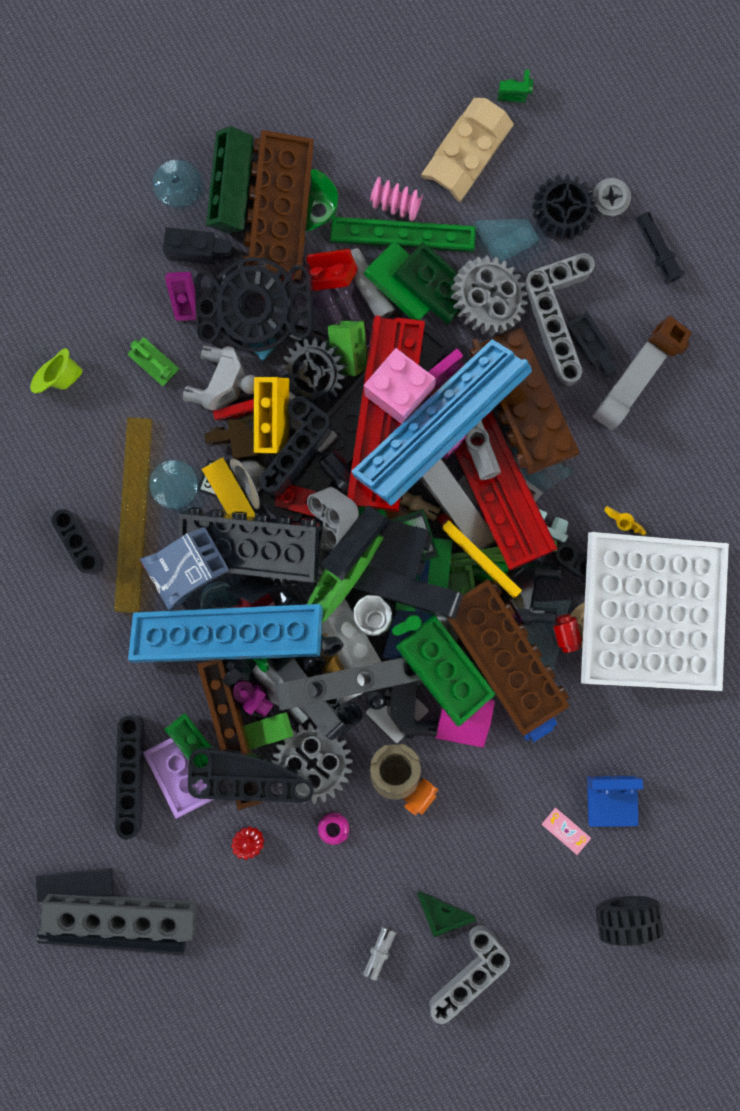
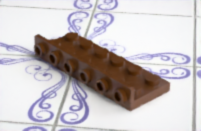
(279, 200)
(532, 412)
(508, 658)

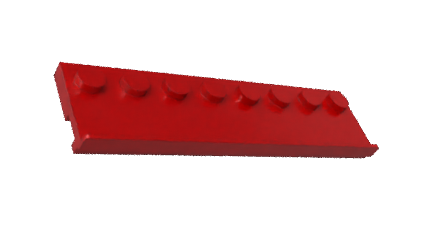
(374, 422)
(506, 501)

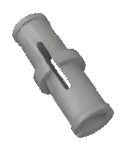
(379, 953)

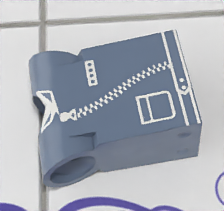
(184, 567)

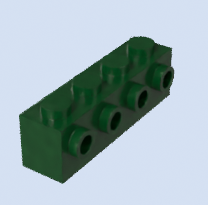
(230, 180)

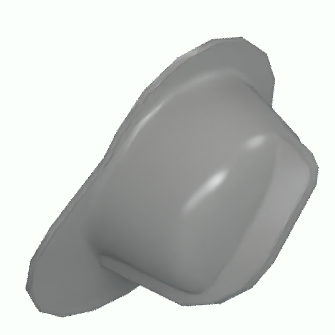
(248, 477)

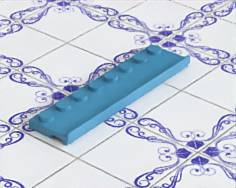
(441, 421)

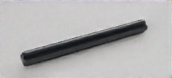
(140, 944)

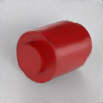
(568, 633)

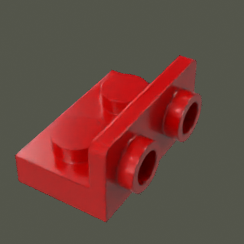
(332, 269)

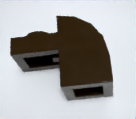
(238, 435)

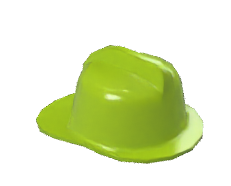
(56, 373)

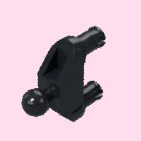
(526, 579)
(401, 708)

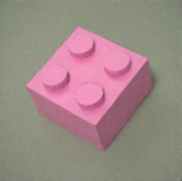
(399, 386)

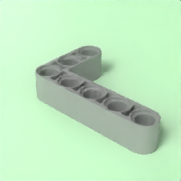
(554, 315)
(457, 505)

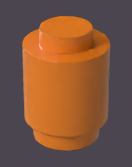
(421, 797)

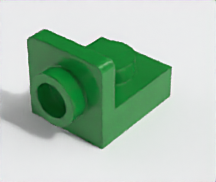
(515, 91)

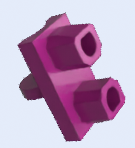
(252, 697)

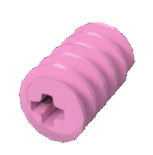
(396, 199)

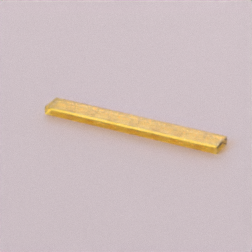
(133, 515)

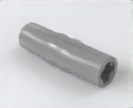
(375, 298)

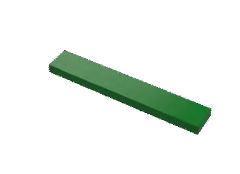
(404, 233)

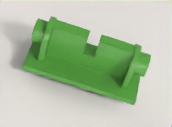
(152, 361)

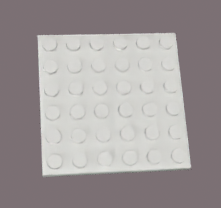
(654, 612)

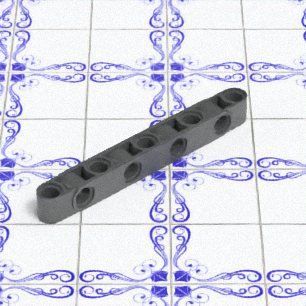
(345, 682)

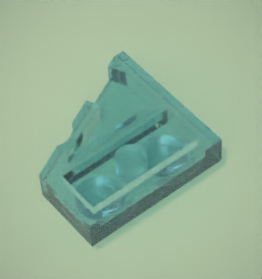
(506, 236)

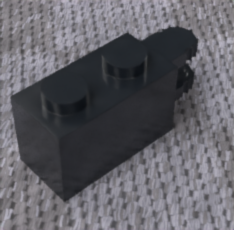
(195, 246)

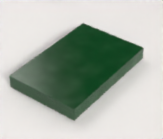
(430, 281)

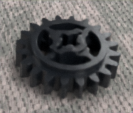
(314, 362)

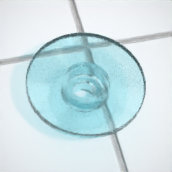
(180, 193)

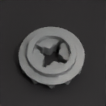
(619, 190)

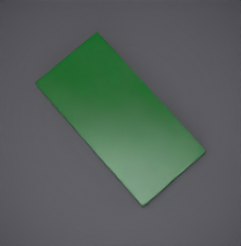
(445, 670)

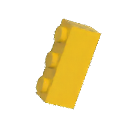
(271, 414)

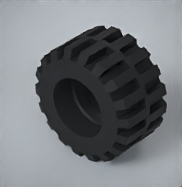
(629, 920)

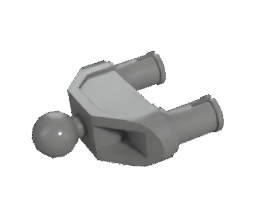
(226, 382)

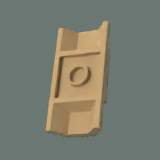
(468, 147)

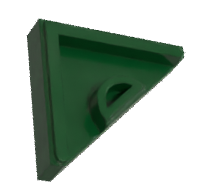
(443, 916)

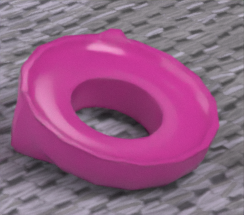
(333, 818)

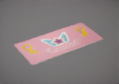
(566, 831)

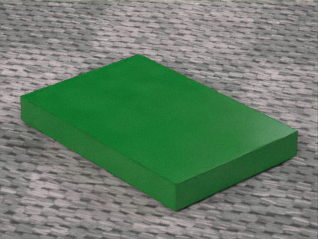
(381, 275)

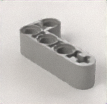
(629, 386)
(338, 516)
(464, 978)

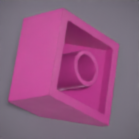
(472, 731)

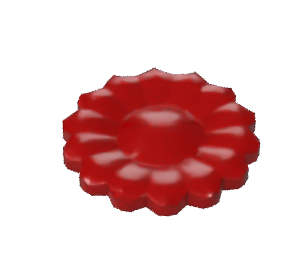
(247, 843)

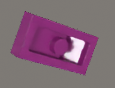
(181, 295)

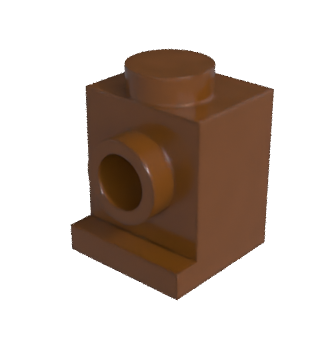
(670, 336)

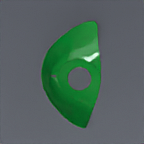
(323, 193)

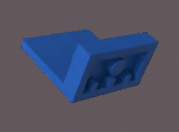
(613, 800)

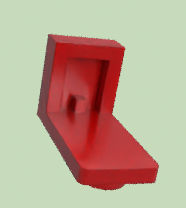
(295, 500)

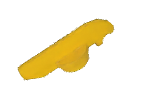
(625, 521)

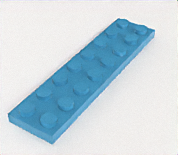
(226, 633)

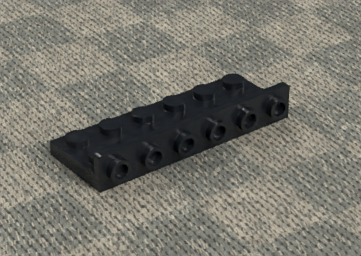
(259, 543)

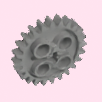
(489, 295)
(325, 748)

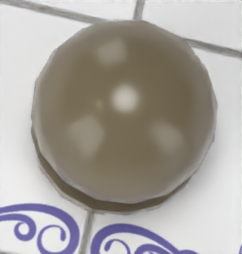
(395, 771)

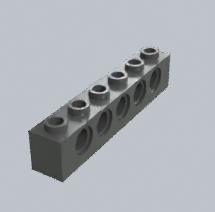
(129, 908)

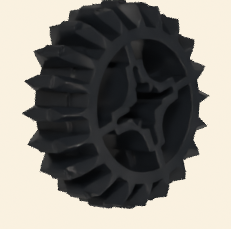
(584, 206)

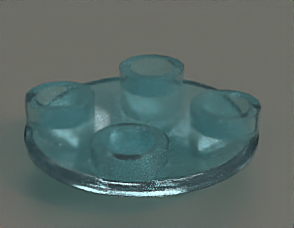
(173, 484)

